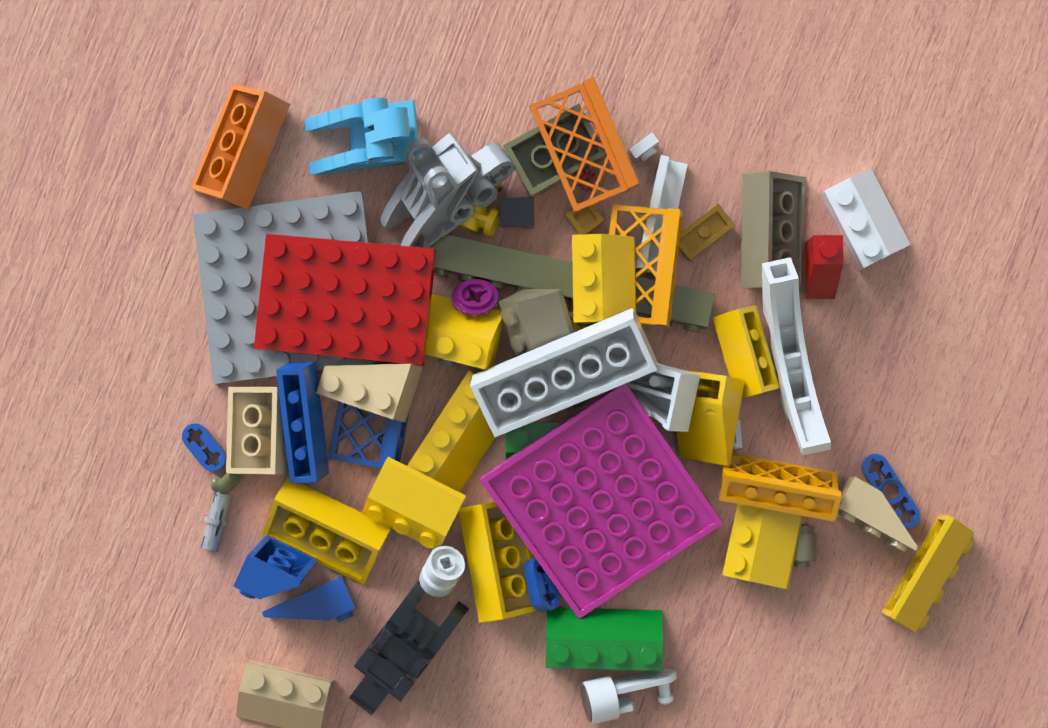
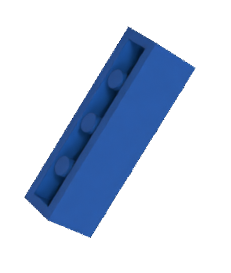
(302, 422)

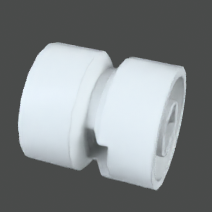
(441, 571)

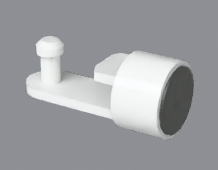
(601, 698)

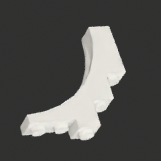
(790, 356)

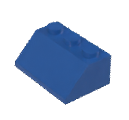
(273, 569)

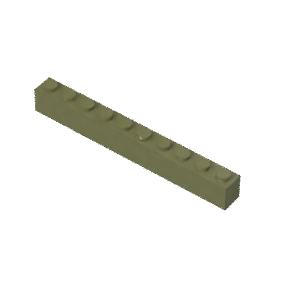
(533, 271)

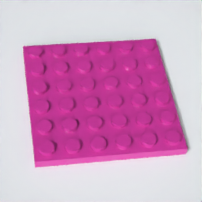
(601, 500)

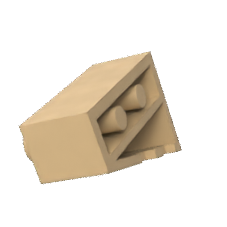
(374, 388)

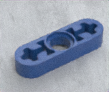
(884, 469)

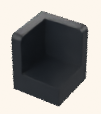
(517, 212)

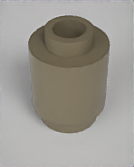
(806, 547)

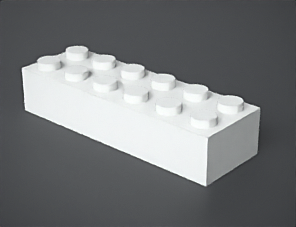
(563, 372)

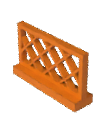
(607, 134)

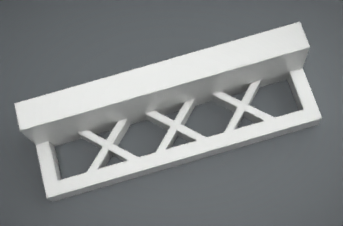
(665, 195)

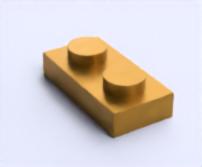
(704, 232)

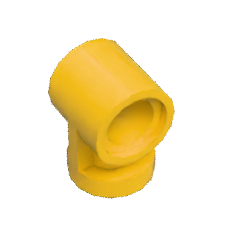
(484, 220)

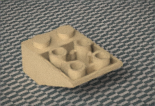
(871, 509)

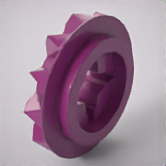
(480, 290)

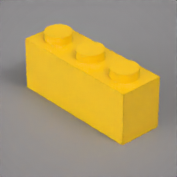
(746, 350)

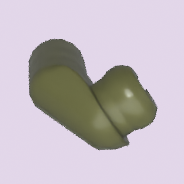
(226, 483)

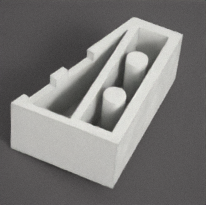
(668, 396)

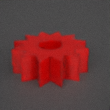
(588, 176)

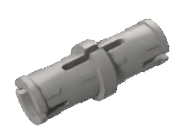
(216, 521)

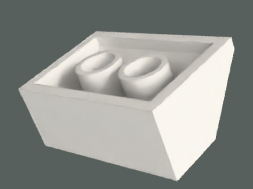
(865, 219)

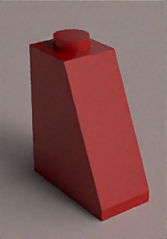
(823, 266)

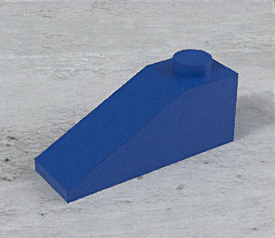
(320, 603)

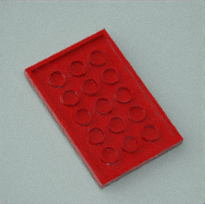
(345, 299)

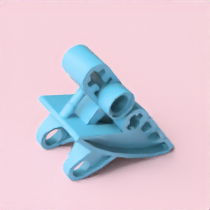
(376, 132)

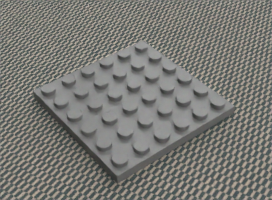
(231, 272)

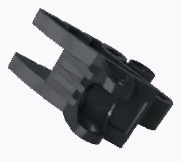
(401, 651)

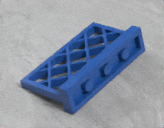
(390, 447)

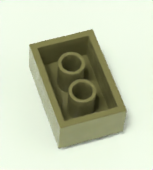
(534, 162)

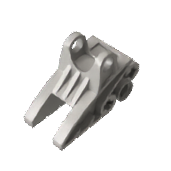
(438, 187)

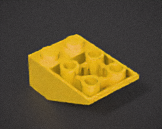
(712, 420)

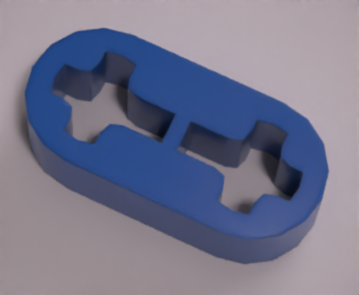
(199, 452)
(540, 585)

